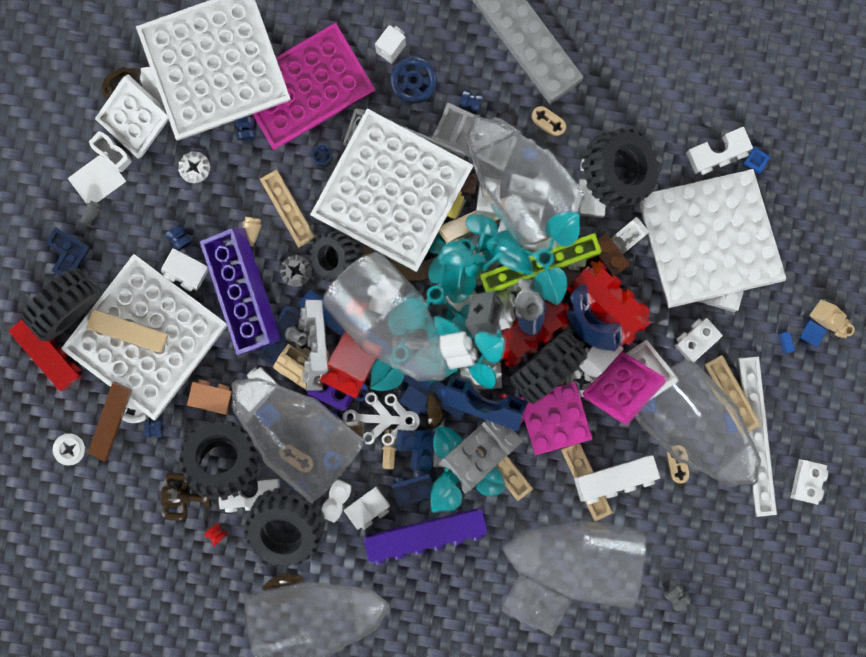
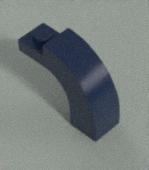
(588, 326)

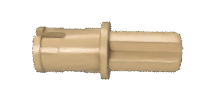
(388, 452)

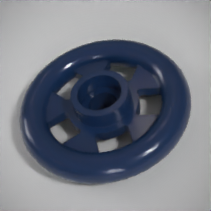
(419, 64)

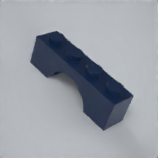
(506, 412)

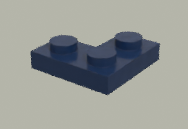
(72, 250)
(420, 444)

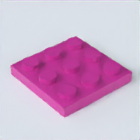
(624, 388)
(557, 420)

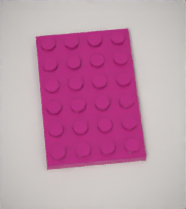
(321, 82)

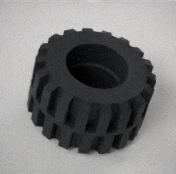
(323, 254)

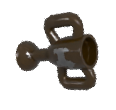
(178, 497)

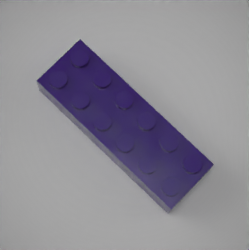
(240, 290)
(424, 535)

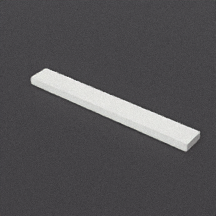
(752, 388)

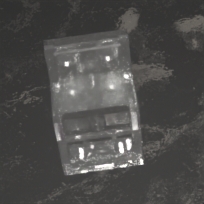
(535, 605)

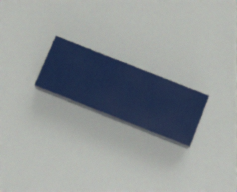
(286, 319)

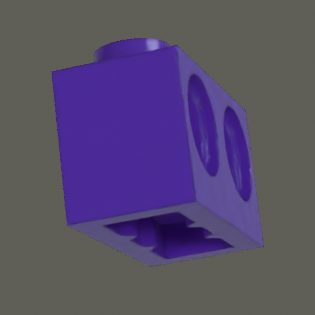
(331, 397)

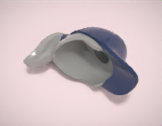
(529, 308)

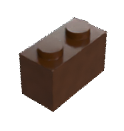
(611, 256)

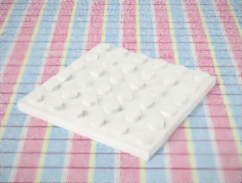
(212, 64)
(391, 190)
(711, 238)
(152, 301)

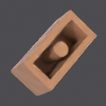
(210, 398)

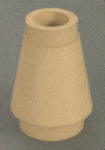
(252, 227)

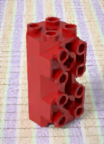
(611, 302)
(519, 343)

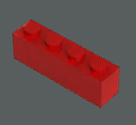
(47, 356)

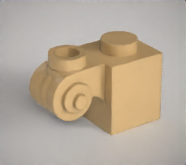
(832, 318)

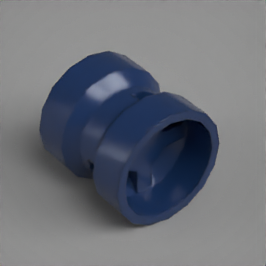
(471, 101)
(245, 128)
(322, 152)
(178, 238)

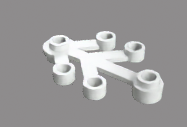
(385, 419)

